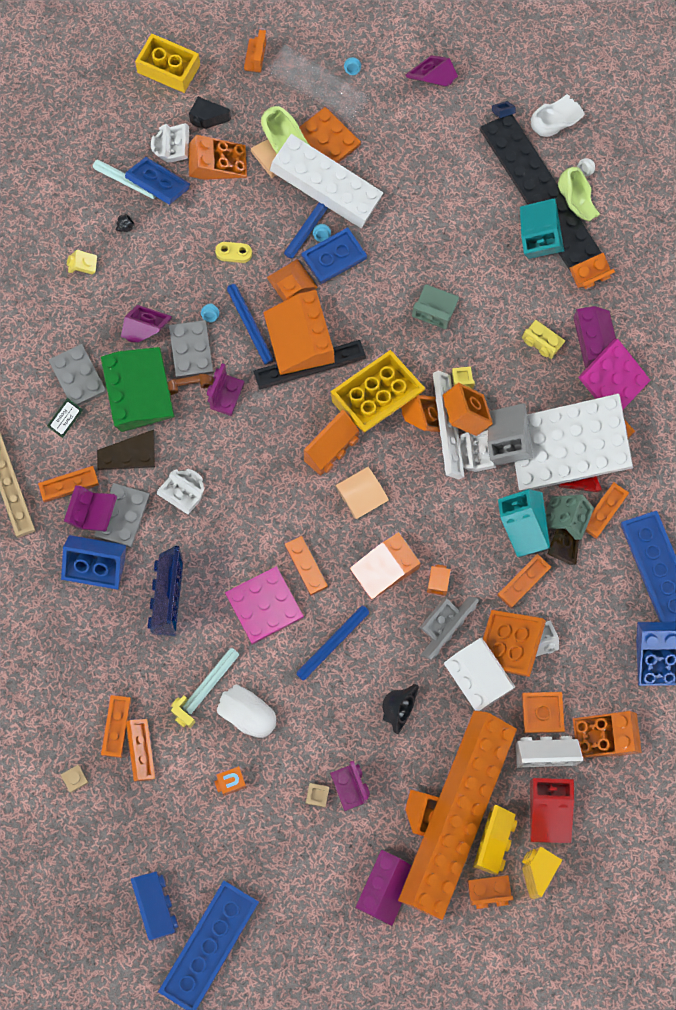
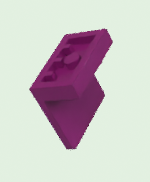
(224, 392)
(90, 509)
(350, 787)

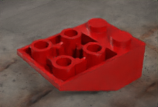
(551, 810)

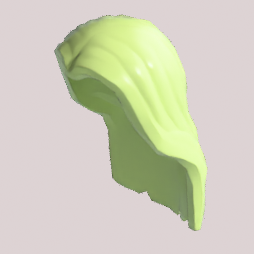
(279, 126)
(577, 192)

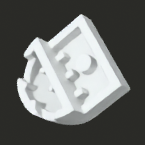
(171, 143)
(475, 452)
(182, 489)

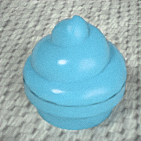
(352, 66)
(321, 232)
(210, 312)

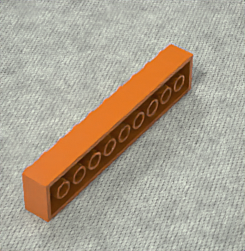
(457, 815)

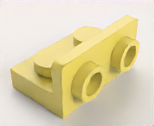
(543, 339)

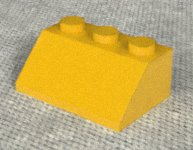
(495, 840)
(539, 870)

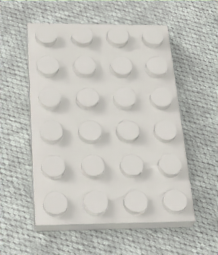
(575, 443)

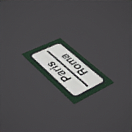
(64, 418)

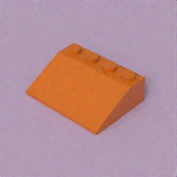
(299, 333)

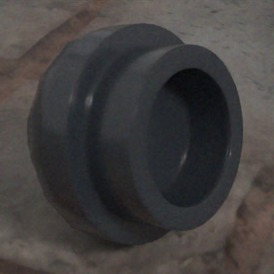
(124, 223)

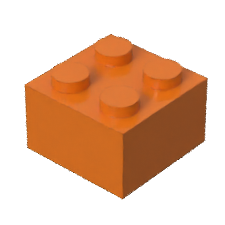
(467, 409)

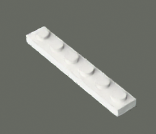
(448, 433)

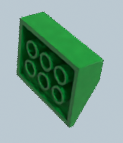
(137, 388)

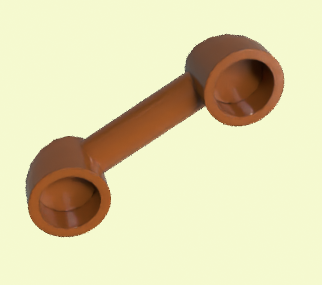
(204, 379)

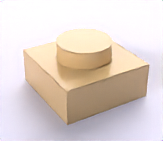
(74, 778)
(317, 795)

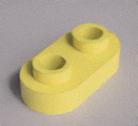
(233, 252)

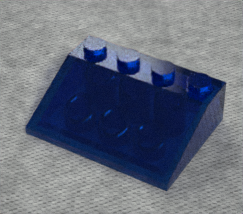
(167, 592)

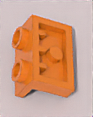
(256, 52)
(591, 270)
(490, 890)

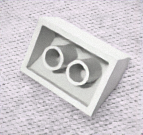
(479, 675)
(548, 752)

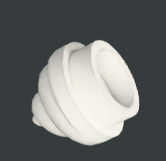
(587, 166)

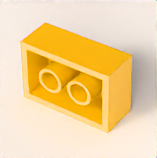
(167, 63)

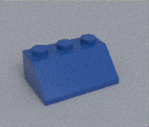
(93, 562)
(154, 905)

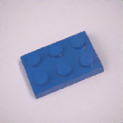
(157, 180)
(334, 255)

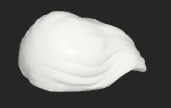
(556, 116)
(247, 712)

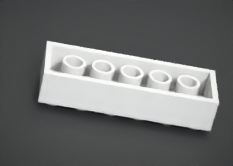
(326, 181)

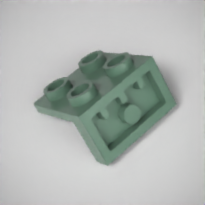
(435, 306)
(570, 513)

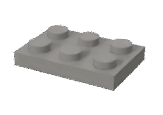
(191, 349)
(77, 375)
(125, 516)

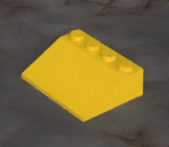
(376, 391)

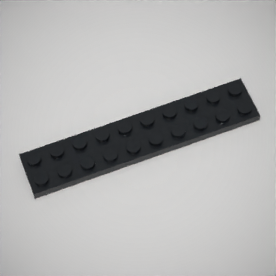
(538, 185)

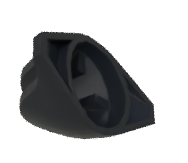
(398, 706)

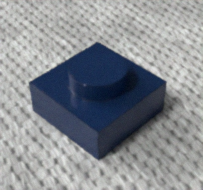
(503, 109)

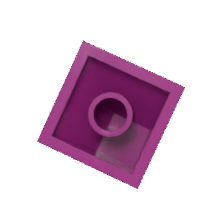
(434, 70)
(143, 323)

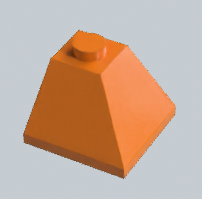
(291, 280)
(422, 413)
(420, 810)

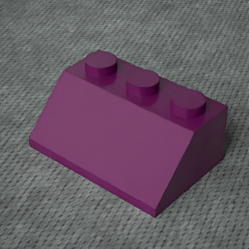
(593, 331)
(384, 888)

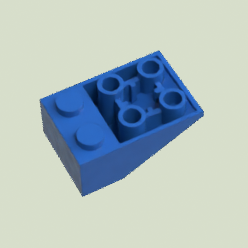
(656, 653)

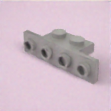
(444, 622)

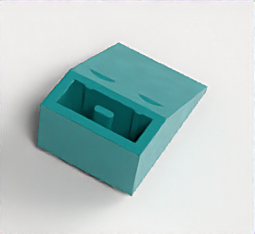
(540, 229)
(525, 521)

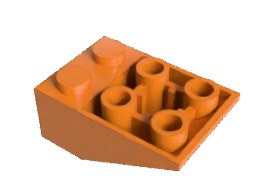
(216, 159)
(608, 734)

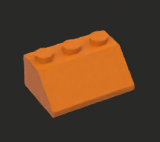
(331, 443)

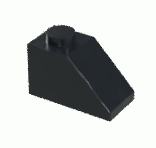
(208, 114)

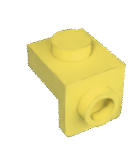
(82, 262)
(464, 376)
(182, 717)

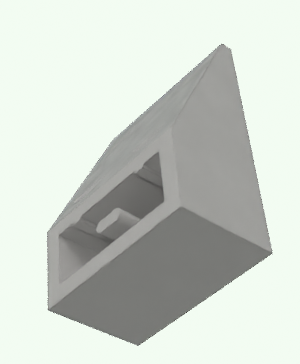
(509, 435)

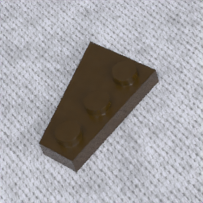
(129, 453)
(564, 547)

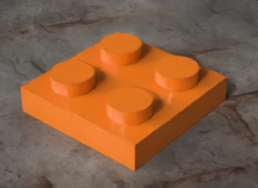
(543, 712)

